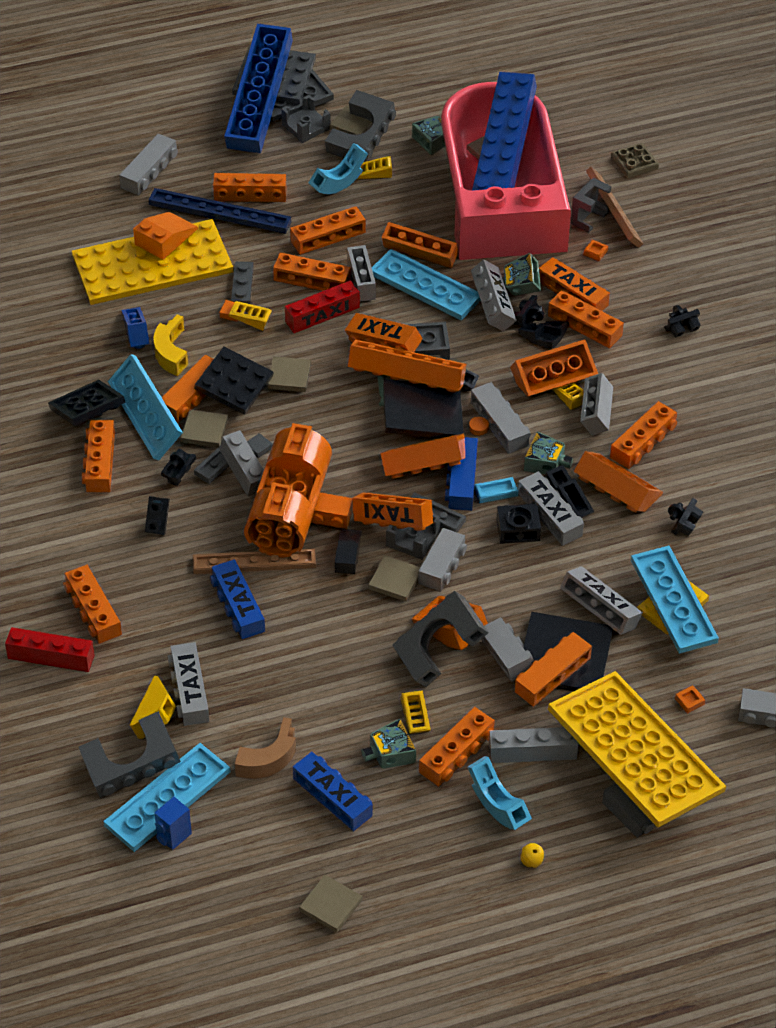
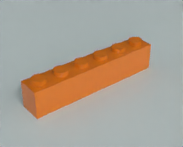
(407, 365)

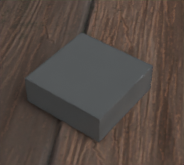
(259, 445)

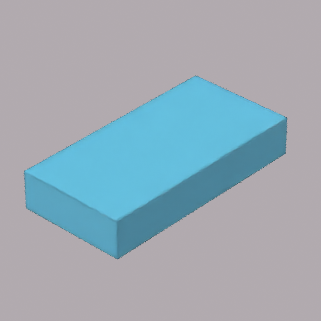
(496, 490)

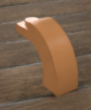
(269, 760)

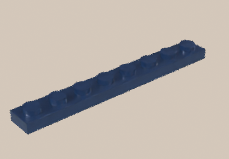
(220, 210)

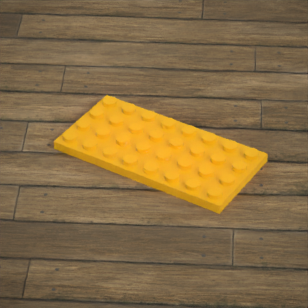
(125, 270)
(636, 748)

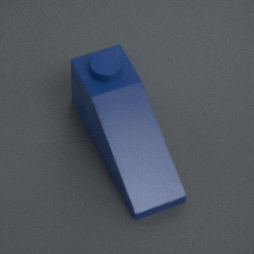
(135, 327)

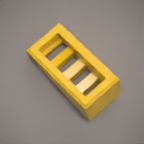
(380, 168)
(260, 317)
(568, 398)
(410, 697)

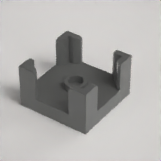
(306, 122)
(586, 202)
(434, 340)
(412, 541)

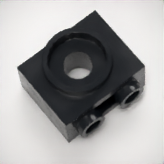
(518, 523)

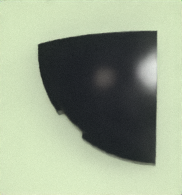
(545, 334)

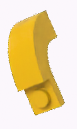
(167, 354)

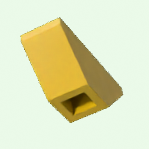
(154, 700)

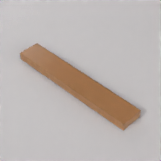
(617, 211)
(255, 561)

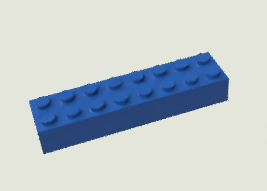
(258, 88)
(505, 131)

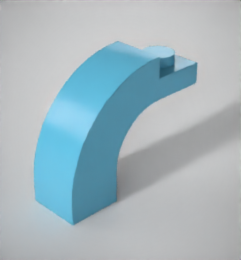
(342, 175)
(495, 798)

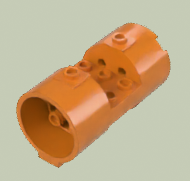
(288, 491)

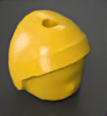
(532, 855)

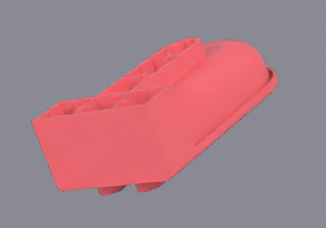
(498, 219)

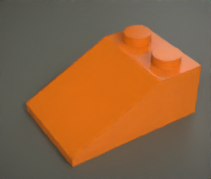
(162, 233)
(448, 634)

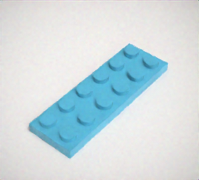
(426, 284)
(145, 407)
(674, 599)
(185, 781)

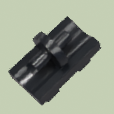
(529, 312)
(680, 318)
(178, 465)
(690, 511)
(157, 515)

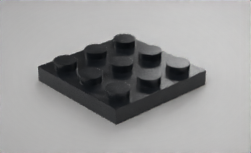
(234, 380)
(86, 402)

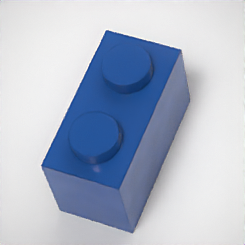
(172, 823)

